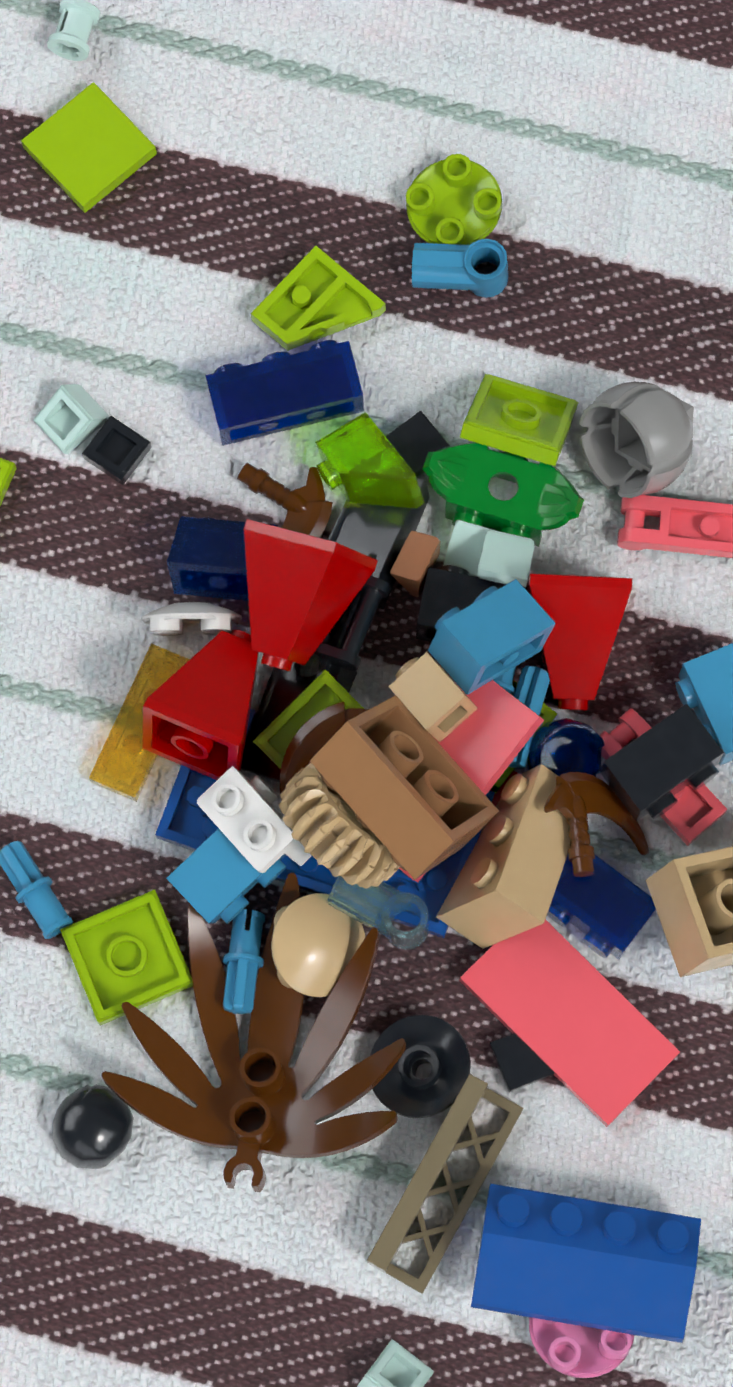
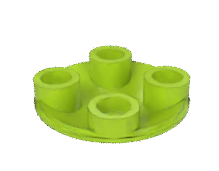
(454, 202)

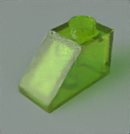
(367, 466)

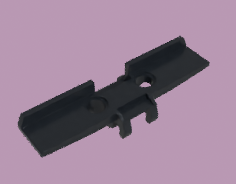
(374, 532)

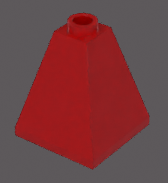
(297, 590)
(585, 628)
(205, 707)

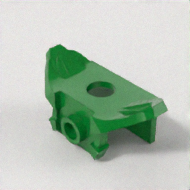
(462, 479)

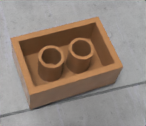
(403, 786)

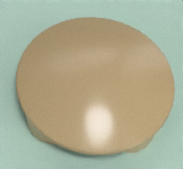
(313, 944)

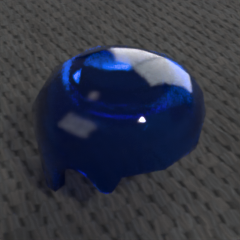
(566, 747)

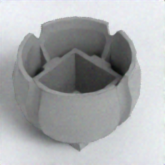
(637, 438)

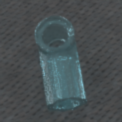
(377, 909)

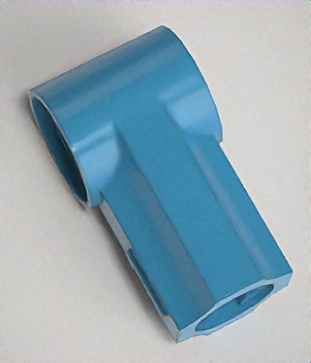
(454, 265)

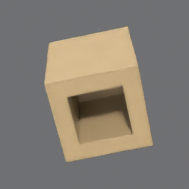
(432, 696)

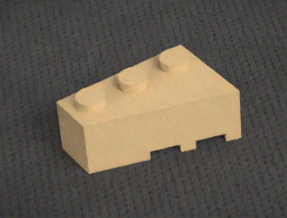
(512, 865)

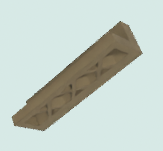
(427, 1174)

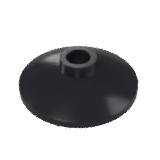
(431, 1042)

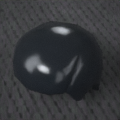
(92, 1127)

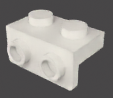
(250, 820)

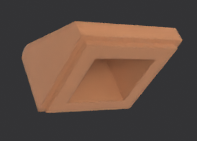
(414, 559)

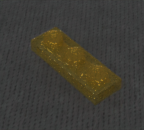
(123, 762)

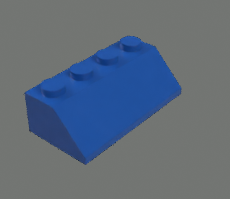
(586, 1263)

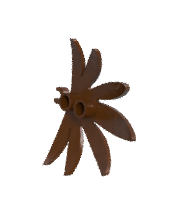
(261, 1095)

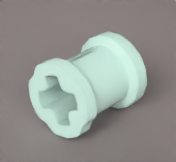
(74, 29)

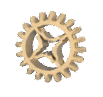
(332, 832)

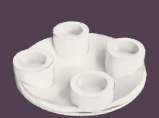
(170, 619)

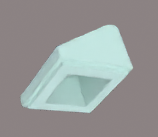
(70, 417)
(466, 546)
(505, 558)
(396, 1369)

